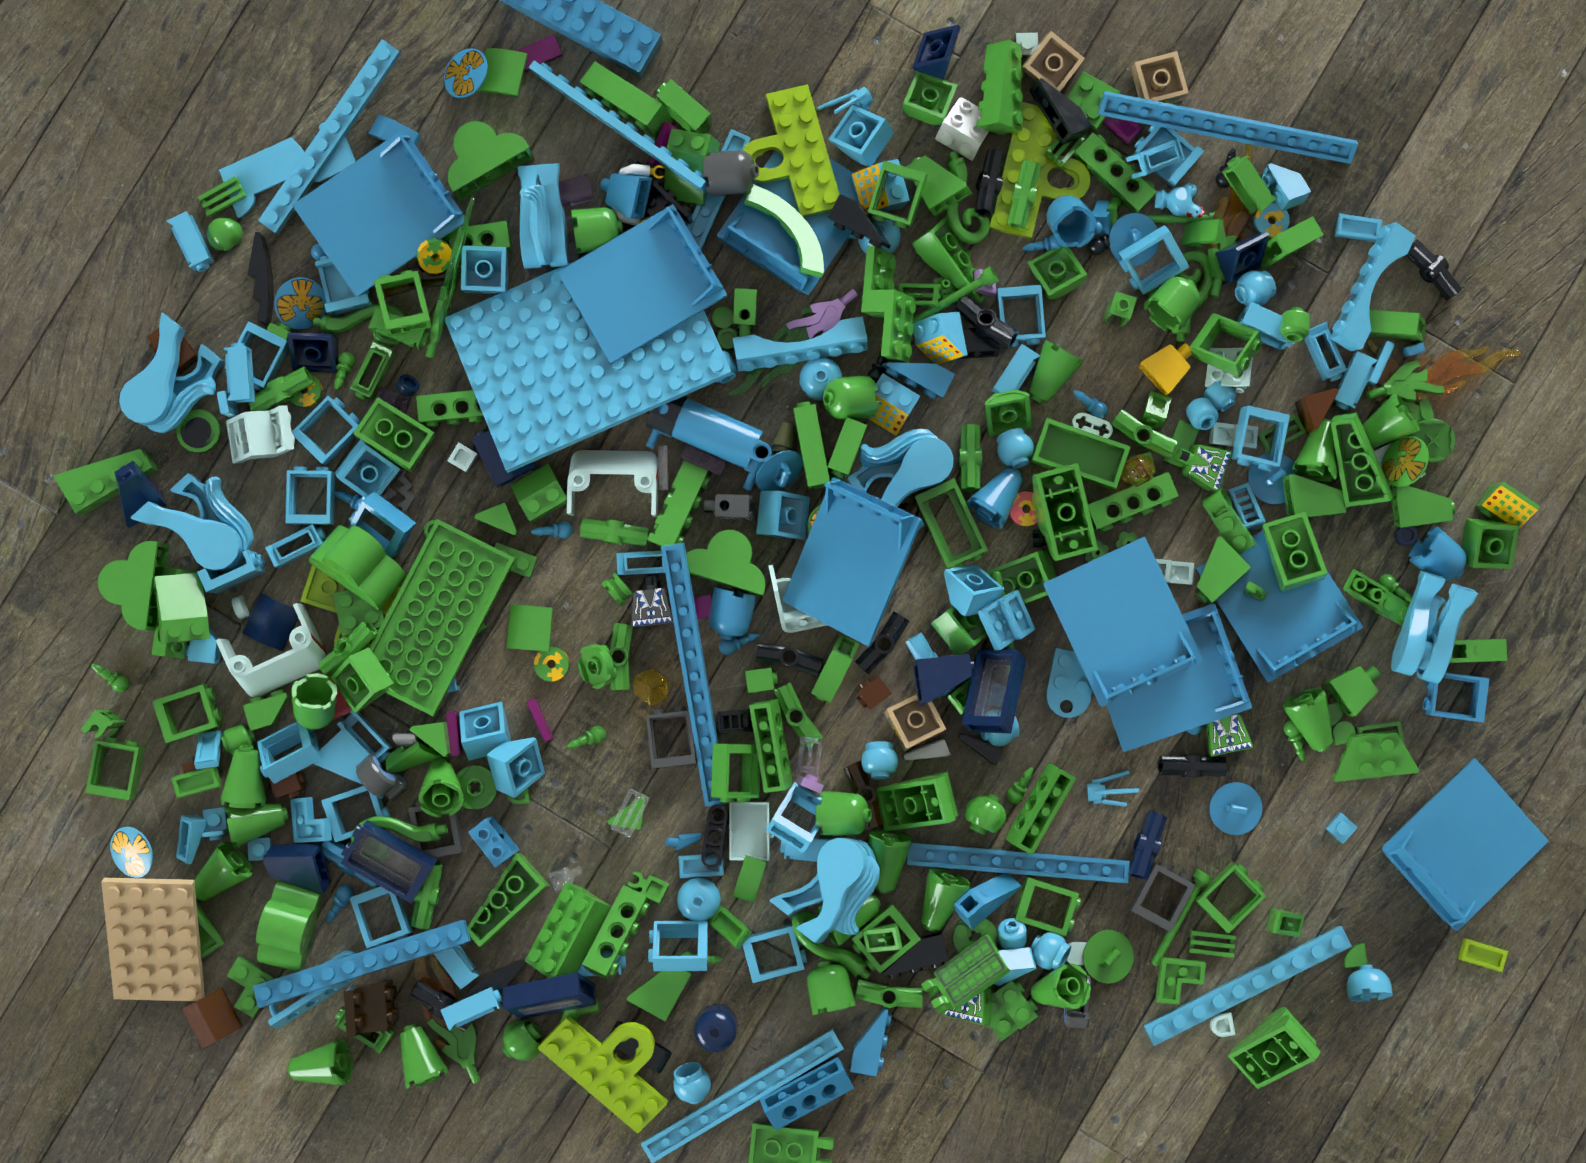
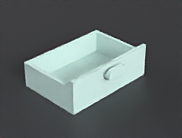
(748, 830)

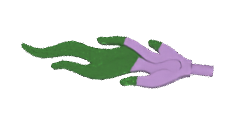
(825, 317)

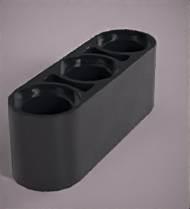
(714, 826)
(659, 1057)

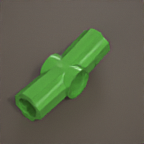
(1024, 194)
(281, 390)
(1132, 427)
(970, 458)
(614, 532)
(621, 641)
(348, 646)
(789, 701)
(427, 899)
(874, 993)

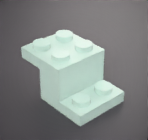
(260, 434)

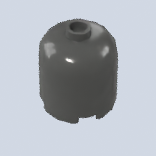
(729, 172)

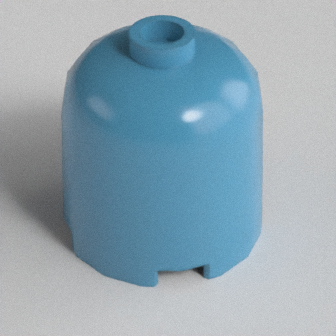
(1070, 221)
(1439, 555)
(731, 613)

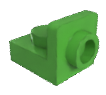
(1156, 410)

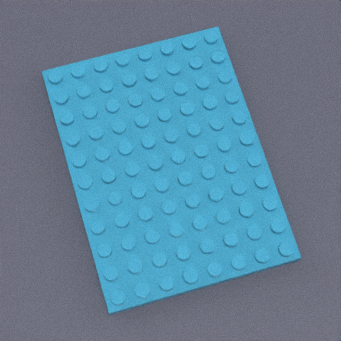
(549, 380)

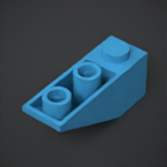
(926, 376)
(985, 898)
(868, 1048)

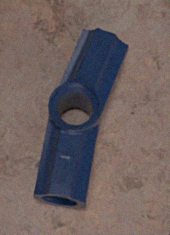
(1147, 845)

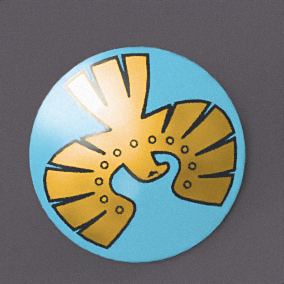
(131, 852)

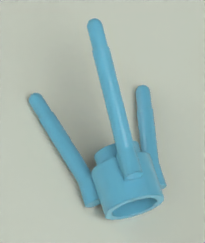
(859, 98)
(1096, 791)

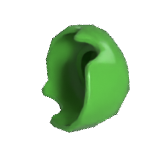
(224, 234)

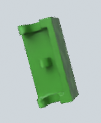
(101, 721)

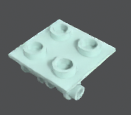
(1229, 380)

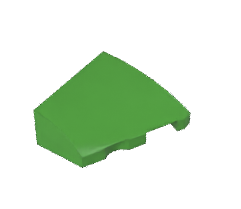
(416, 755)

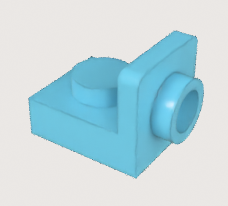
(216, 823)

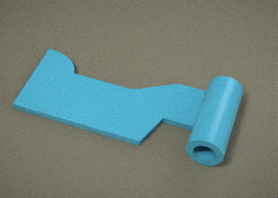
(273, 167)

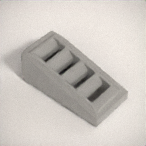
(406, 739)
(932, 750)

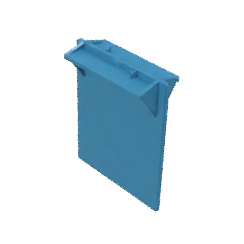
(379, 212)
(770, 246)
(642, 284)
(852, 560)
(1122, 621)
(1287, 624)
(1188, 697)
(1464, 845)

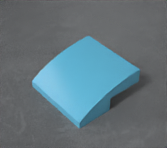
(1006, 620)

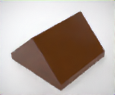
(1314, 408)
(212, 1018)

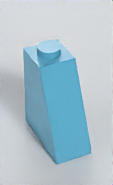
(341, 756)

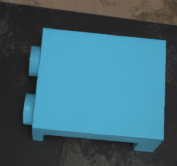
(1174, 172)
(337, 292)
(216, 584)

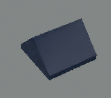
(936, 51)
(1242, 256)
(313, 351)
(271, 622)

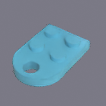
(1068, 683)

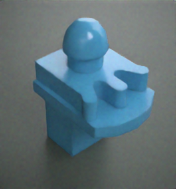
(1102, 217)

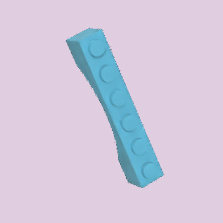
(1354, 323)
(844, 338)

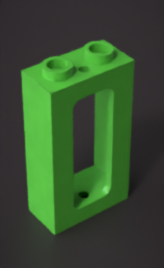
(811, 445)
(977, 544)

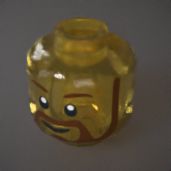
(1138, 470)

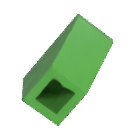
(266, 712)

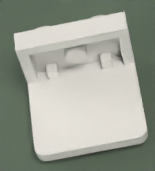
(960, 129)

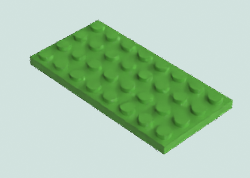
(438, 614)

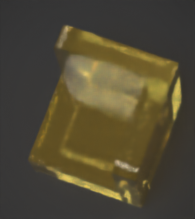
(651, 687)

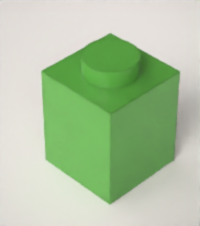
(761, 680)

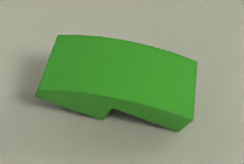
(1201, 233)
(749, 878)

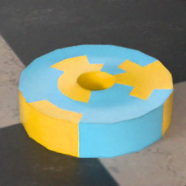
(1273, 211)

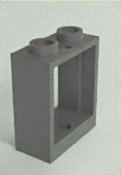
(674, 760)
(457, 847)
(1182, 878)

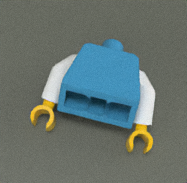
(629, 192)

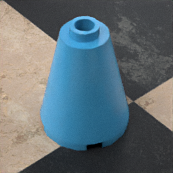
(996, 498)

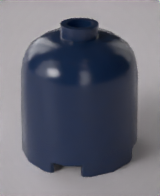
(716, 1027)

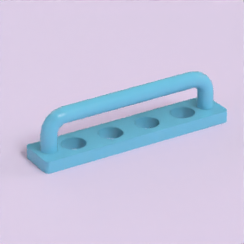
(284, 1017)

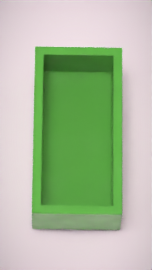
(1098, 457)
(567, 932)

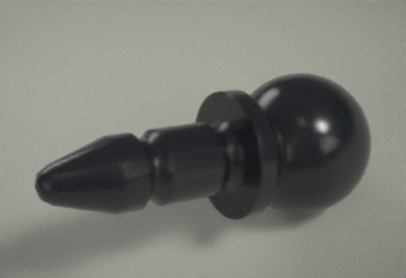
(1220, 179)
(1098, 245)
(877, 370)

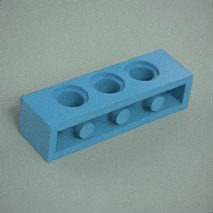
(806, 1093)

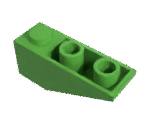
(1479, 650)

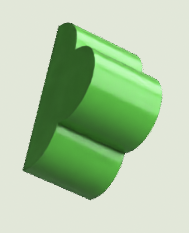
(484, 157)
(1063, 512)
(728, 563)
(359, 564)
(133, 583)
(917, 802)
(287, 926)
(1274, 1049)

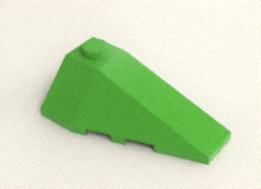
(947, 256)

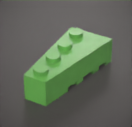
(1002, 89)
(625, 100)
(1358, 466)
(96, 483)
(679, 505)
(507, 900)

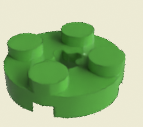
(605, 669)
(488, 791)
(963, 931)

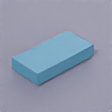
(1357, 227)
(1382, 357)
(226, 407)
(208, 749)
(692, 866)

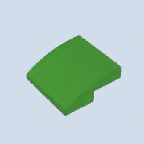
(504, 72)
(530, 628)

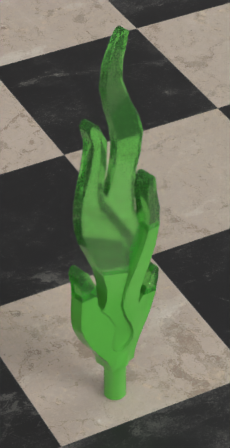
(447, 290)

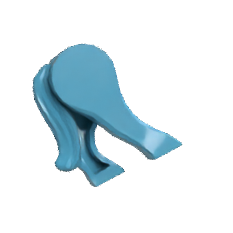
(542, 217)
(156, 394)
(911, 461)
(213, 538)
(1426, 643)
(843, 883)

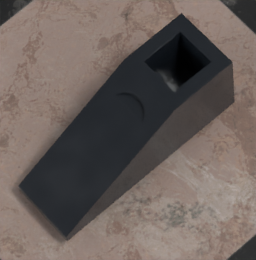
(855, 217)
(926, 952)

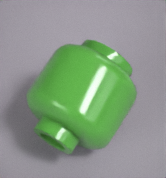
(1295, 324)
(235, 737)

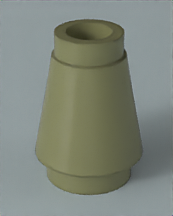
(783, 439)

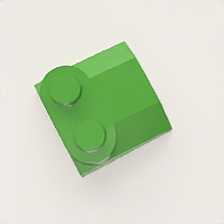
(929, 98)
(1058, 272)
(1007, 412)

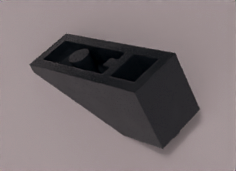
(1061, 113)

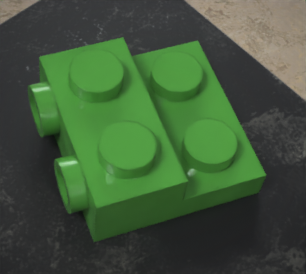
(1010, 1009)

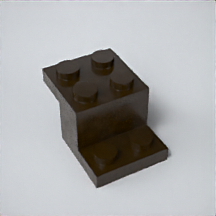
(370, 1008)

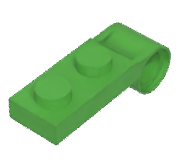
(1227, 521)

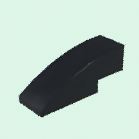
(499, 978)

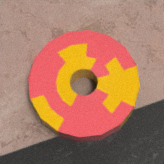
(1018, 515)

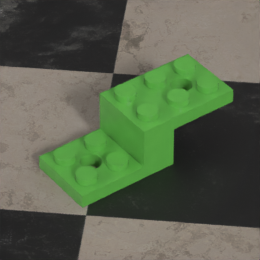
(888, 304)

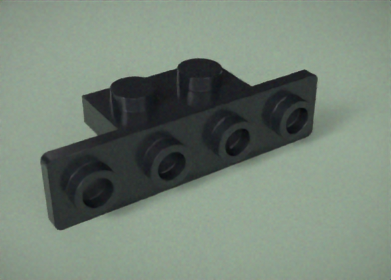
(661, 199)

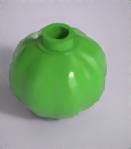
(985, 814)
(522, 1040)

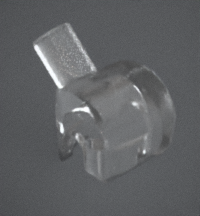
(561, 876)

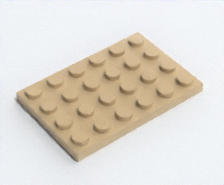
(153, 939)

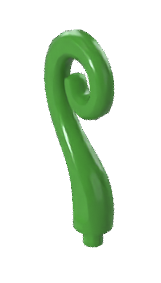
(959, 169)
(1204, 291)
(333, 324)
(416, 833)
(846, 958)

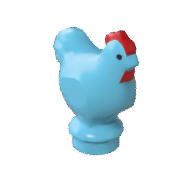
(1179, 201)

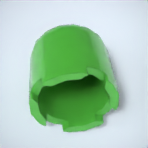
(594, 228)
(1173, 303)
(851, 397)
(314, 701)
(842, 814)
(829, 988)

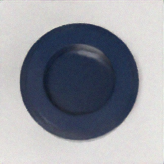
(407, 385)
(1406, 535)

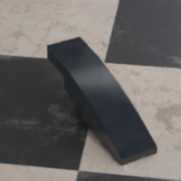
(261, 270)

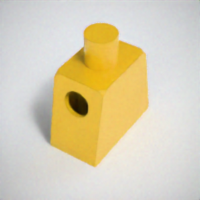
(1167, 367)

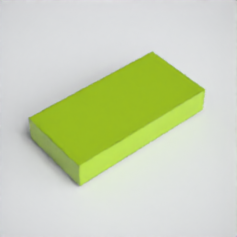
(1483, 955)

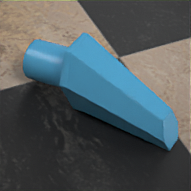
(683, 840)

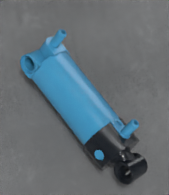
(709, 432)

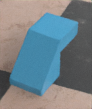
(385, 128)

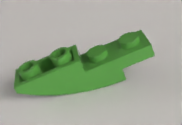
(1376, 597)

